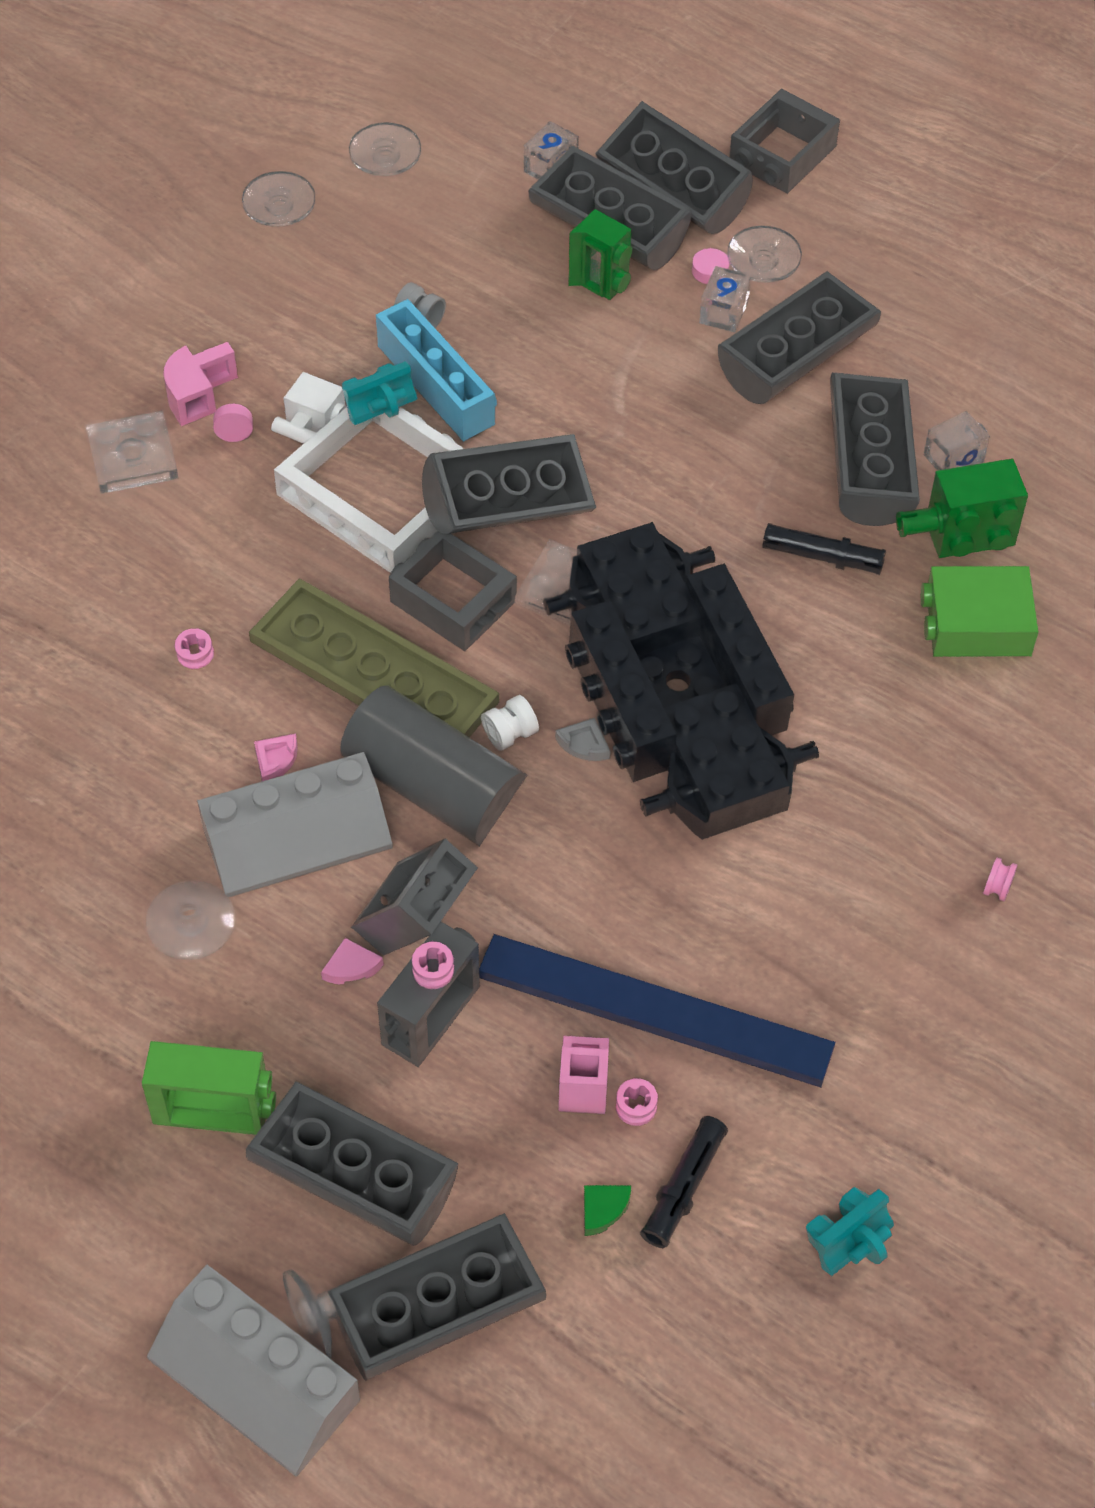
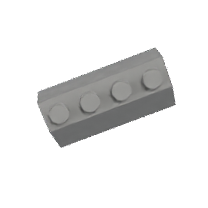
(295, 824)
(253, 1370)

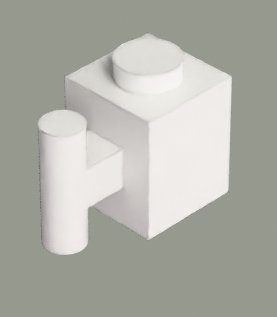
(309, 407)

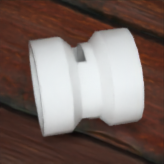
(510, 722)

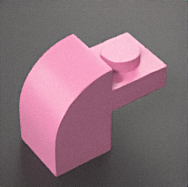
(192, 379)
(583, 1075)

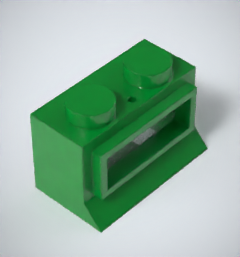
(600, 255)

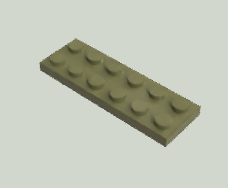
(361, 655)

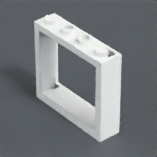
(338, 516)

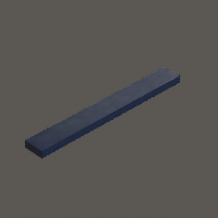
(657, 1010)

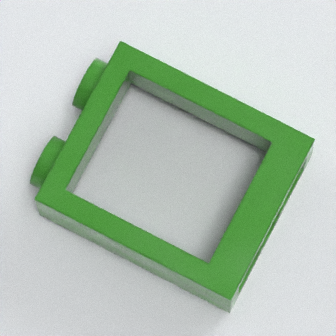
(207, 1088)

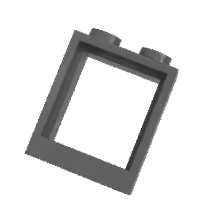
(786, 112)
(475, 617)
(417, 897)
(417, 1017)

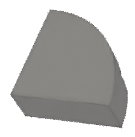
(584, 741)

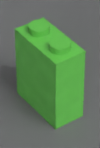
(980, 611)

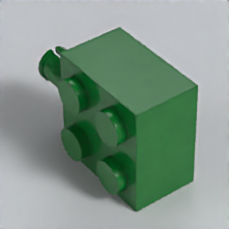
(970, 509)

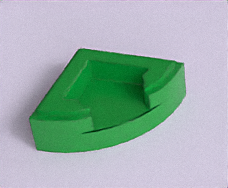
(604, 1206)

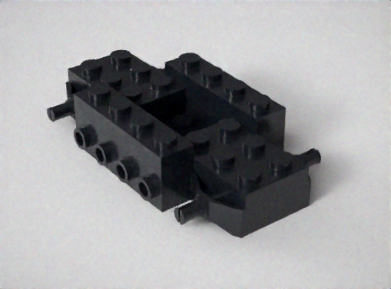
(652, 621)

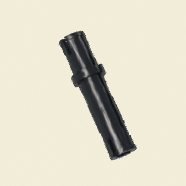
(826, 549)
(676, 1196)

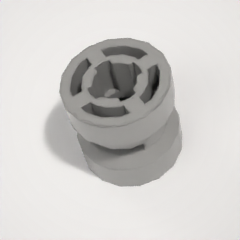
(430, 305)

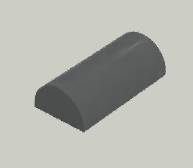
(679, 167)
(585, 183)
(795, 338)
(873, 448)
(505, 484)
(431, 763)
(354, 1163)
(435, 1296)

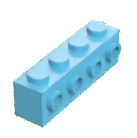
(436, 370)

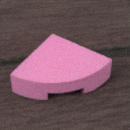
(276, 755)
(351, 963)

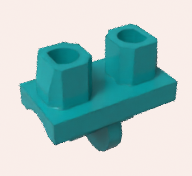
(379, 392)
(856, 1234)

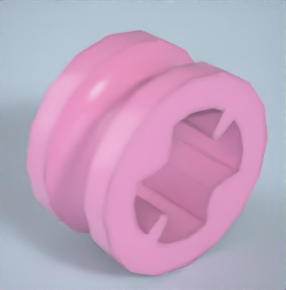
(191, 637)
(1000, 879)
(420, 959)
(632, 1089)

